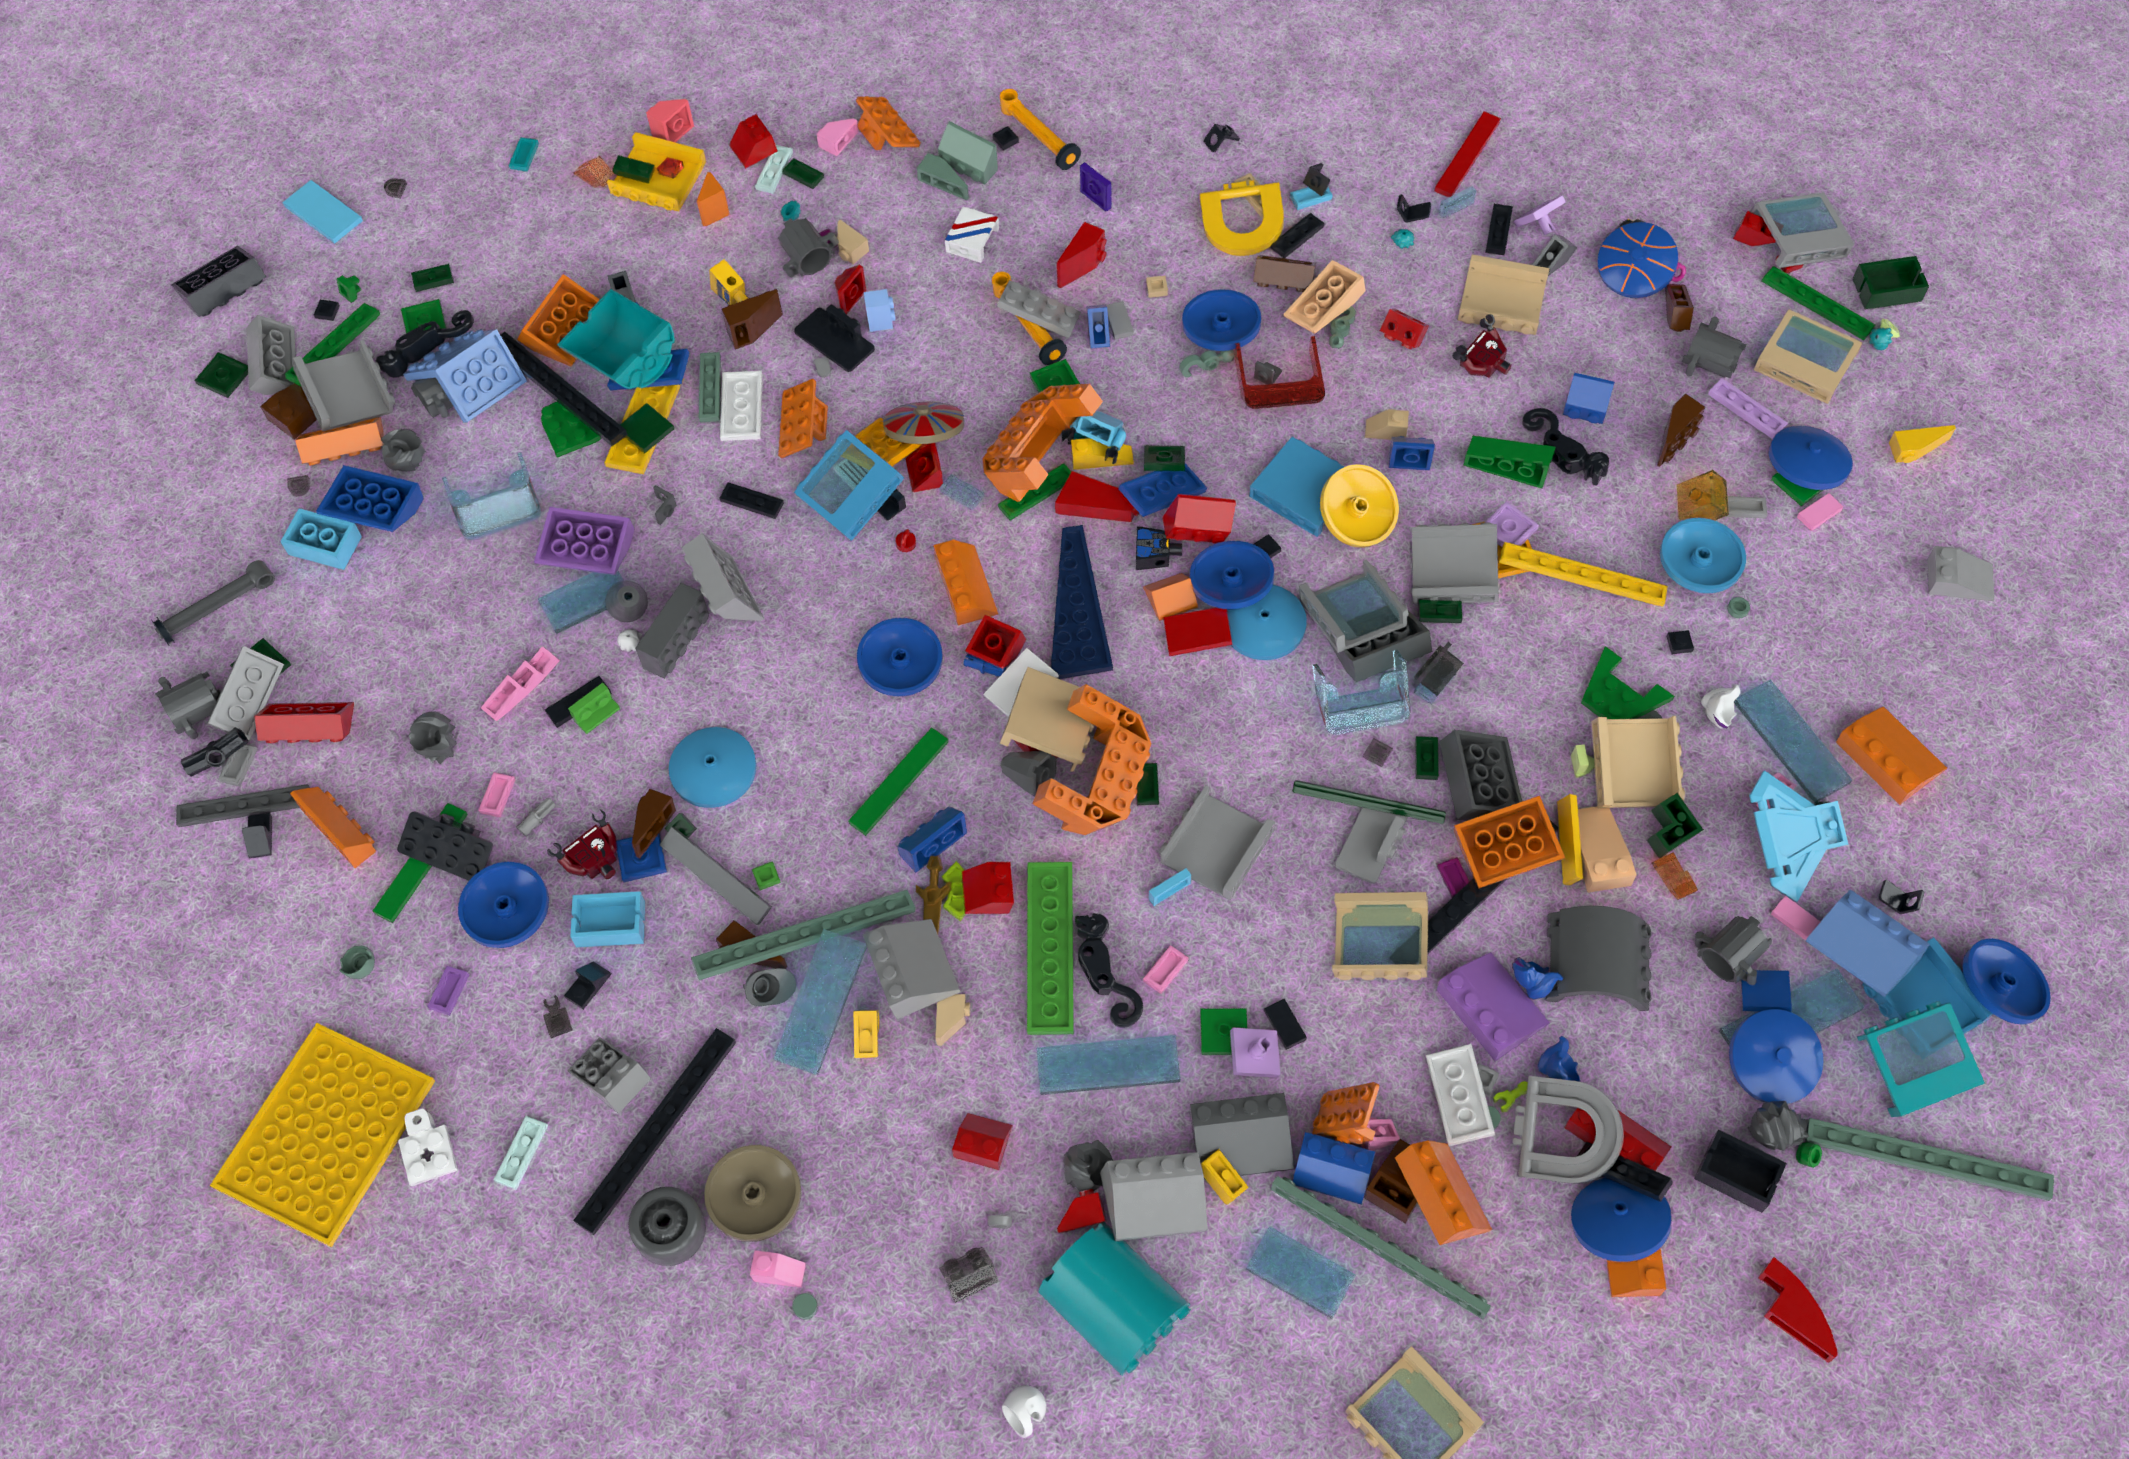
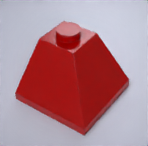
(850, 287)

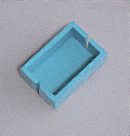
(608, 919)

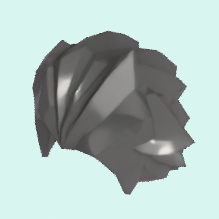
(402, 450)
(432, 736)
(1778, 1126)
(1084, 1165)

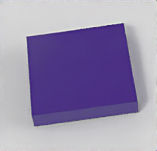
(1095, 187)

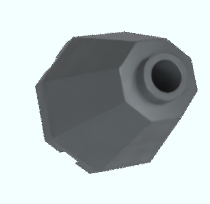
(1029, 769)

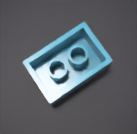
(321, 539)

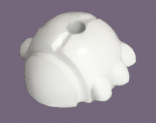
(631, 642)

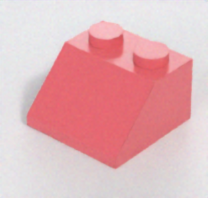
(670, 119)

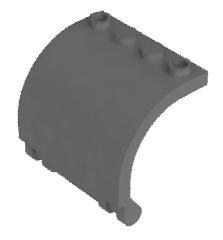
(1600, 954)

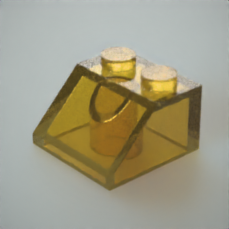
(1703, 497)

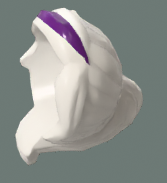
(1720, 705)

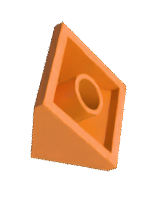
(712, 201)
(1171, 596)

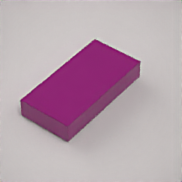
(1453, 875)

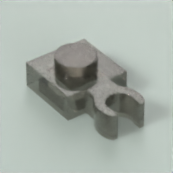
(557, 1020)

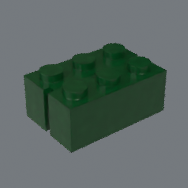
(1890, 282)

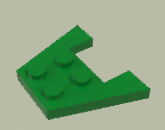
(1614, 699)

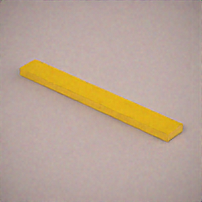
(1583, 574)

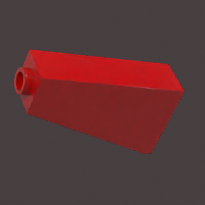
(1093, 499)

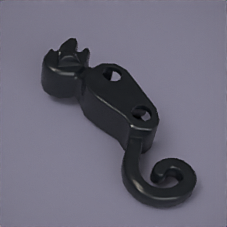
(420, 343)
(1566, 449)
(1098, 967)

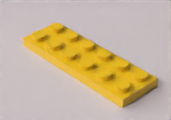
(626, 455)

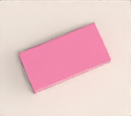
(1820, 511)
(497, 794)
(1795, 917)
(1165, 969)

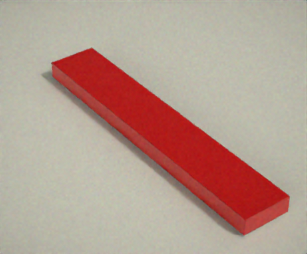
(1467, 154)

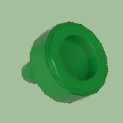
(1809, 1154)

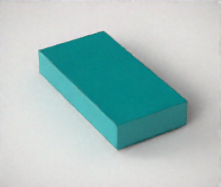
(523, 154)

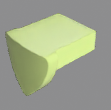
(1581, 761)

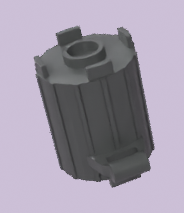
(806, 247)
(1713, 351)
(432, 396)
(188, 702)
(1734, 949)

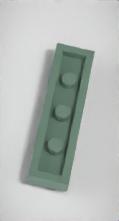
(709, 387)

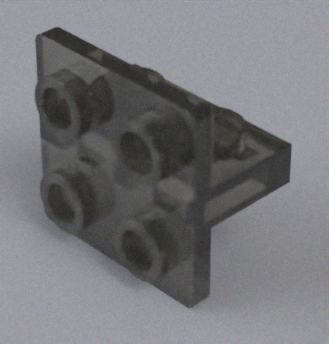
(1438, 670)
(969, 1274)

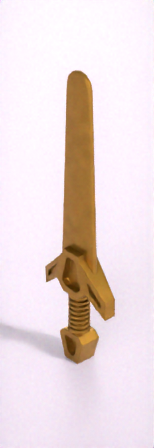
(933, 894)

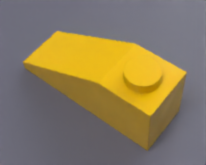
(1915, 443)
(1091, 454)

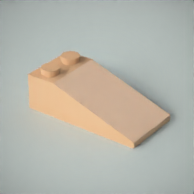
(1326, 297)
(1603, 851)

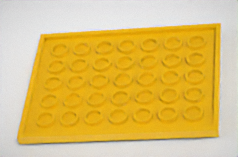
(322, 1134)

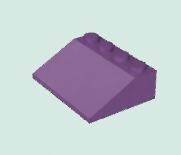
(584, 540)
(1491, 1005)

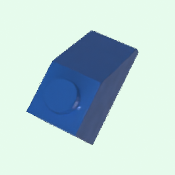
(1098, 326)

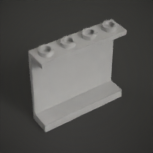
(344, 388)
(1455, 563)
(1216, 844)

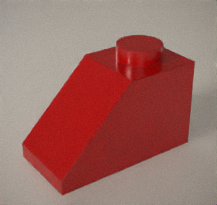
(1083, 1212)

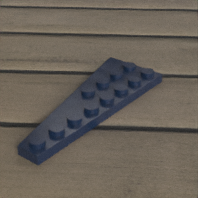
(1079, 628)

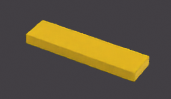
(1570, 839)

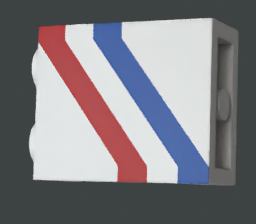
(970, 234)

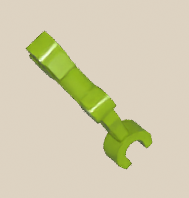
(1510, 1097)

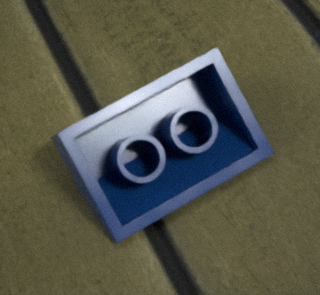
(932, 837)
(1333, 1168)

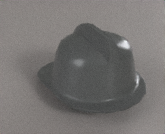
(769, 987)

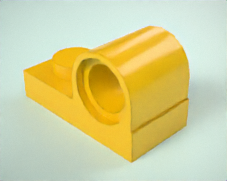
(866, 1033)

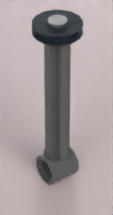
(256, 575)

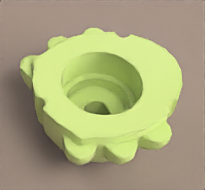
(1885, 323)

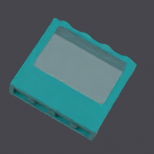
(1923, 1058)

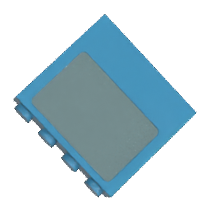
(849, 485)

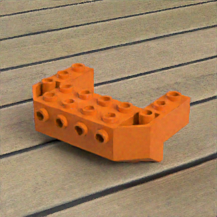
(1015, 455)
(1117, 772)

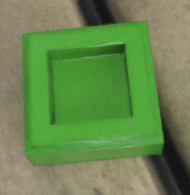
(766, 875)

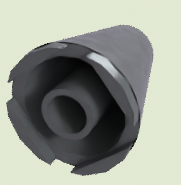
(623, 609)

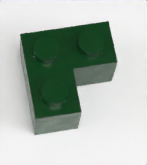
(1677, 823)

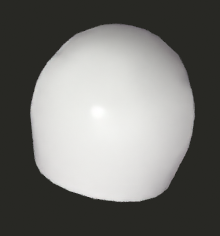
(1021, 1405)

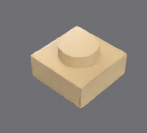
(1156, 286)

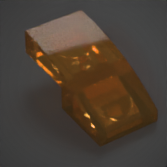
(1674, 877)

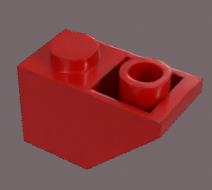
(1753, 231)

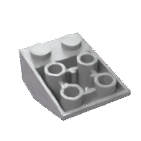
(610, 1074)

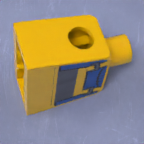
(727, 283)

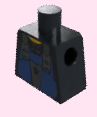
(1154, 548)

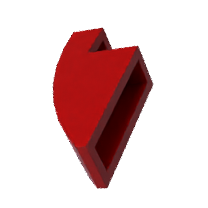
(1798, 1311)

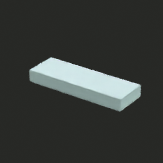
(773, 169)
(521, 1152)

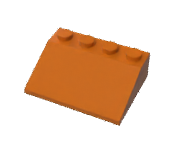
(555, 318)
(1890, 754)
(1508, 842)
(1442, 1191)

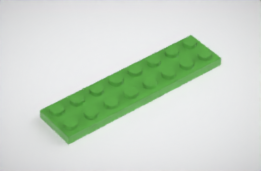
(1050, 948)

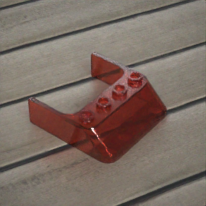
(1282, 394)

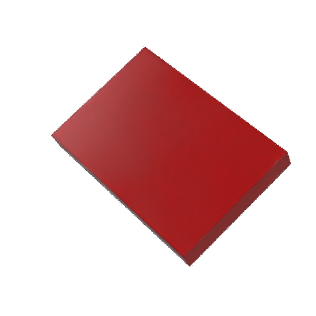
(1197, 631)

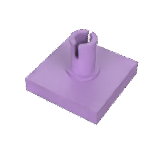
(1540, 214)
(1255, 1052)

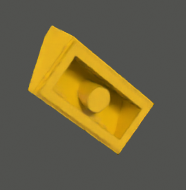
(1223, 1177)

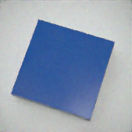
(635, 868)
(1768, 992)

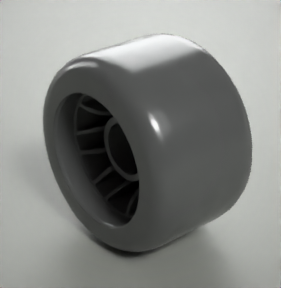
(679, 1238)

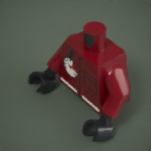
(1485, 353)
(591, 852)

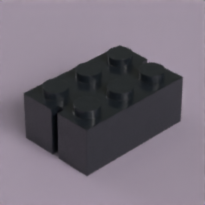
(1740, 1171)

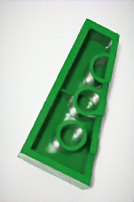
(1510, 459)

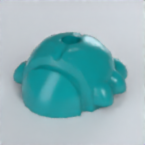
(791, 210)
(1403, 238)
(1883, 339)

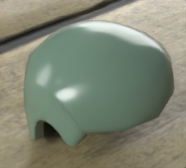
(357, 962)

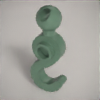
(1341, 328)
(1208, 361)

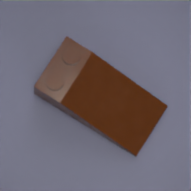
(289, 411)

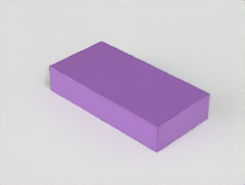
(448, 990)

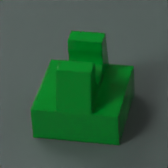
(348, 287)

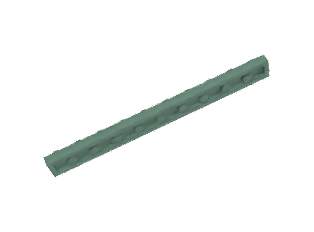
(802, 935)
(1930, 1159)
(1388, 1251)

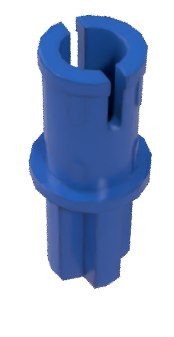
(983, 666)

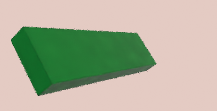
(1054, 482)

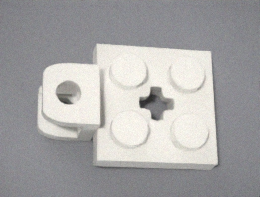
(422, 1138)

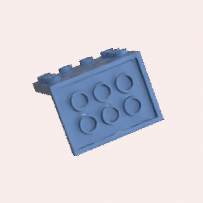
(472, 371)

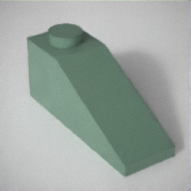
(939, 174)

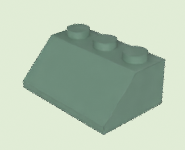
(968, 153)

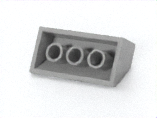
(269, 354)

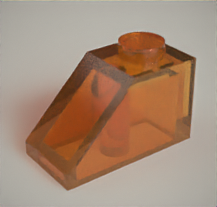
(594, 172)

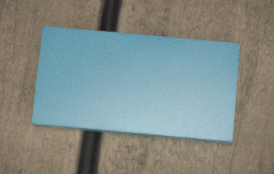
(322, 211)

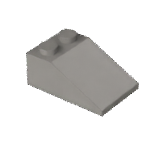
(1959, 575)

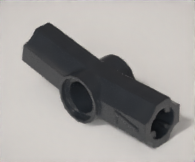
(204, 759)

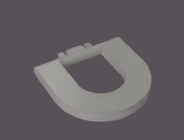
(1560, 1168)

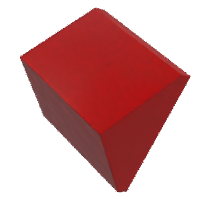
(924, 468)

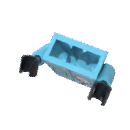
(1100, 428)

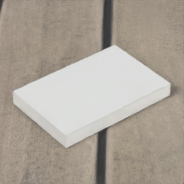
(1005, 688)

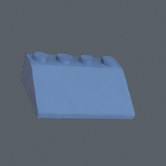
(1867, 943)

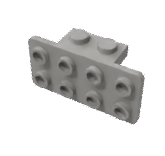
(1371, 844)

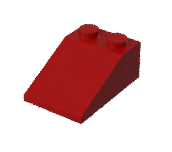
(1081, 254)

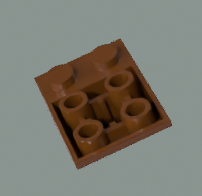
(751, 317)
(1681, 425)
(1390, 1189)

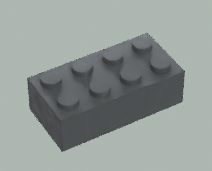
(672, 631)

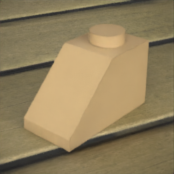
(851, 244)
(1387, 424)
(950, 1017)

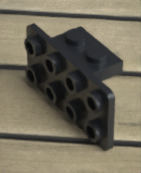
(835, 337)
(445, 844)

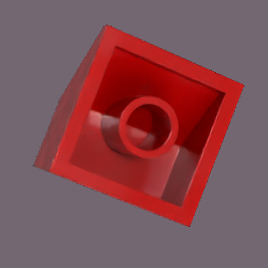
(752, 141)
(996, 642)
(988, 888)
(981, 1141)

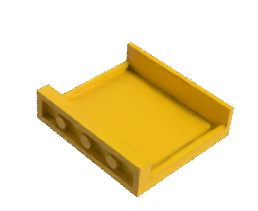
(661, 190)

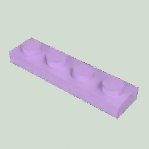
(1747, 408)

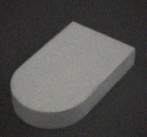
(822, 367)

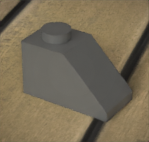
(1555, 253)

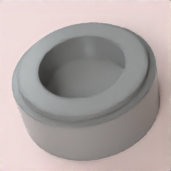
(999, 1221)

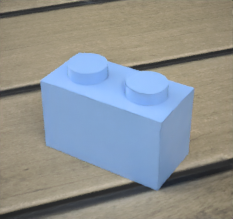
(879, 310)

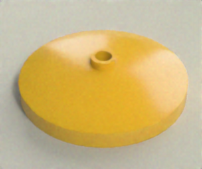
(1359, 506)

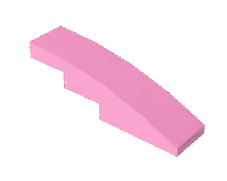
(518, 686)

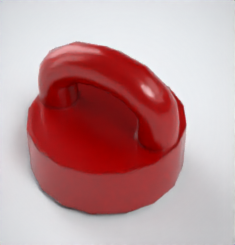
(905, 541)

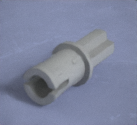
(535, 817)

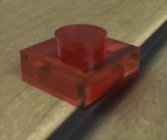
(670, 167)

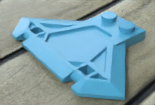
(1794, 833)

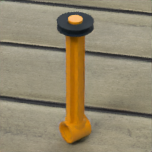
(1065, 154)
(1051, 350)

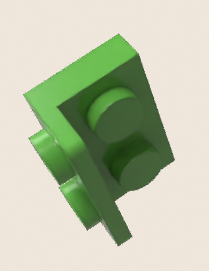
(593, 708)

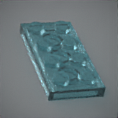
(578, 600)
(1300, 1272)

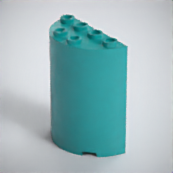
(622, 341)
(1113, 1298)

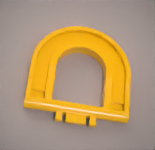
(1243, 243)

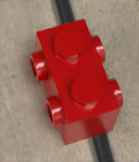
(1403, 328)

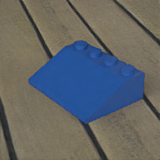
(371, 499)

